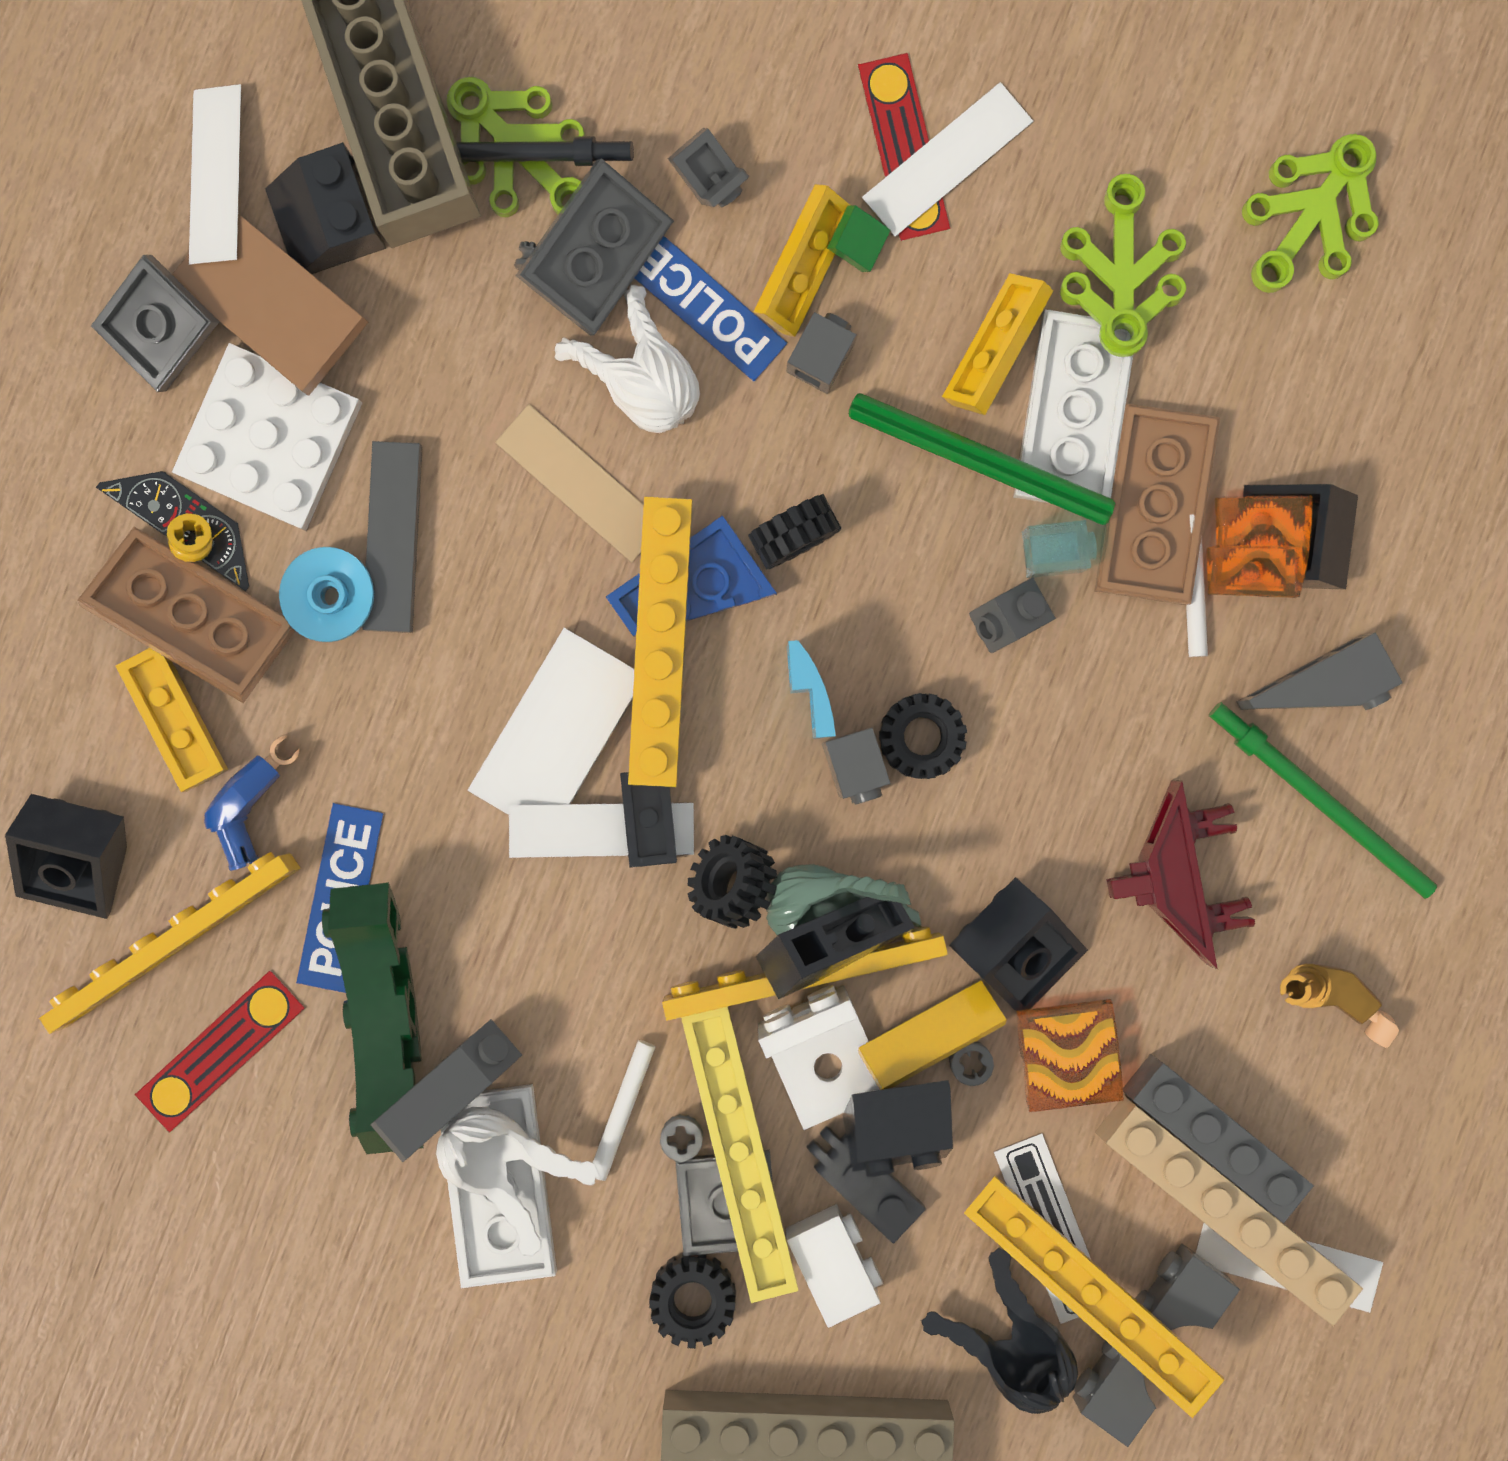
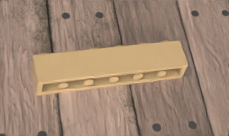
(1228, 1211)

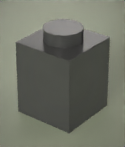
(821, 351)

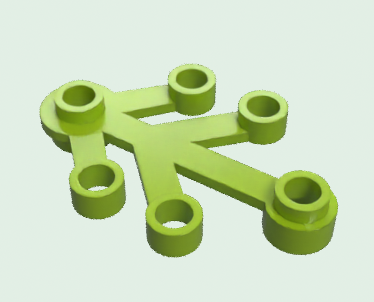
(486, 116)
(1318, 206)
(1122, 275)

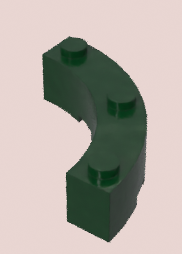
(378, 1003)

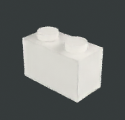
(833, 1265)

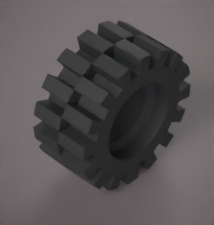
(794, 531)
(950, 727)
(749, 888)
(692, 1328)

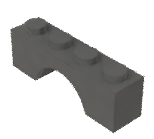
(1217, 1138)
(1184, 1294)

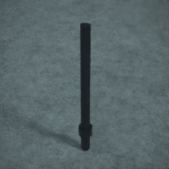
(582, 150)

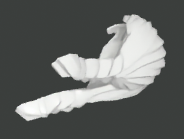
(653, 387)
(475, 1156)

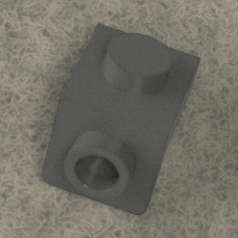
(708, 170)
(1011, 615)

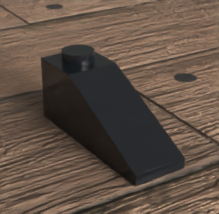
(831, 943)

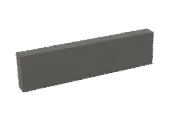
(393, 534)

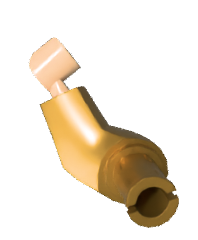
(1330, 986)

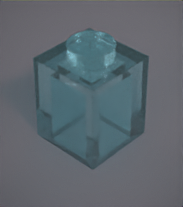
(1058, 549)

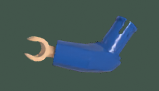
(235, 801)

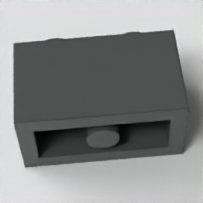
(857, 766)

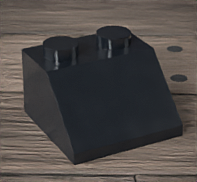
(324, 210)
(1330, 530)
(66, 855)
(1018, 946)
(899, 1128)

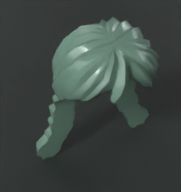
(815, 890)

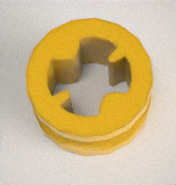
(176, 531)

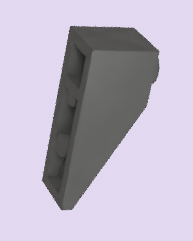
(1344, 677)
(446, 1090)

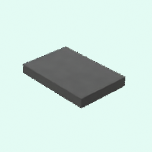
(595, 247)

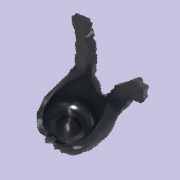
(1030, 1369)

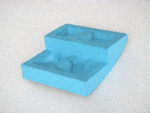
(806, 678)

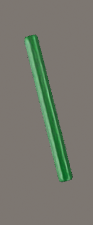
(982, 459)

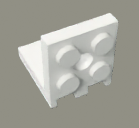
(802, 1035)

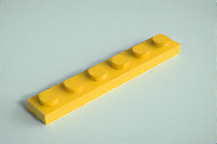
(660, 642)
(154, 950)
(737, 988)
(1095, 1297)

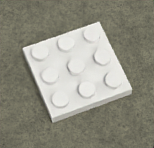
(266, 438)

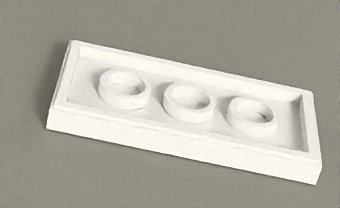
(1075, 403)
(557, 727)
(483, 1237)

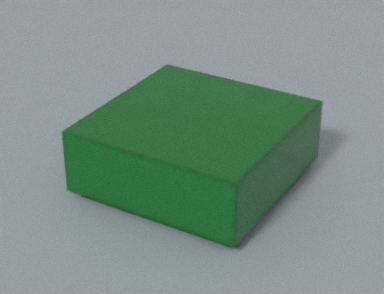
(858, 238)

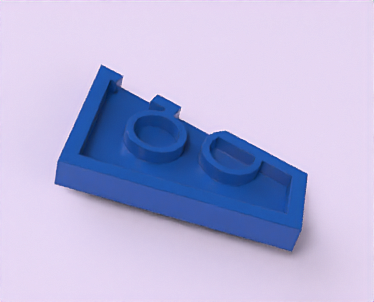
(718, 577)

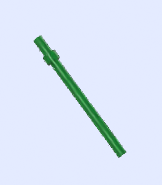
(1254, 741)

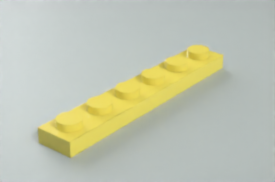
(739, 1155)

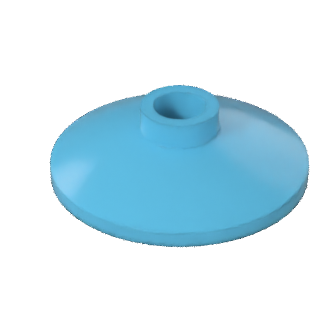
(304, 592)

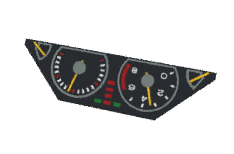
(161, 498)

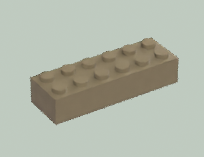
(392, 116)
(803, 1428)

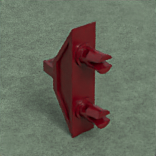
(1170, 876)

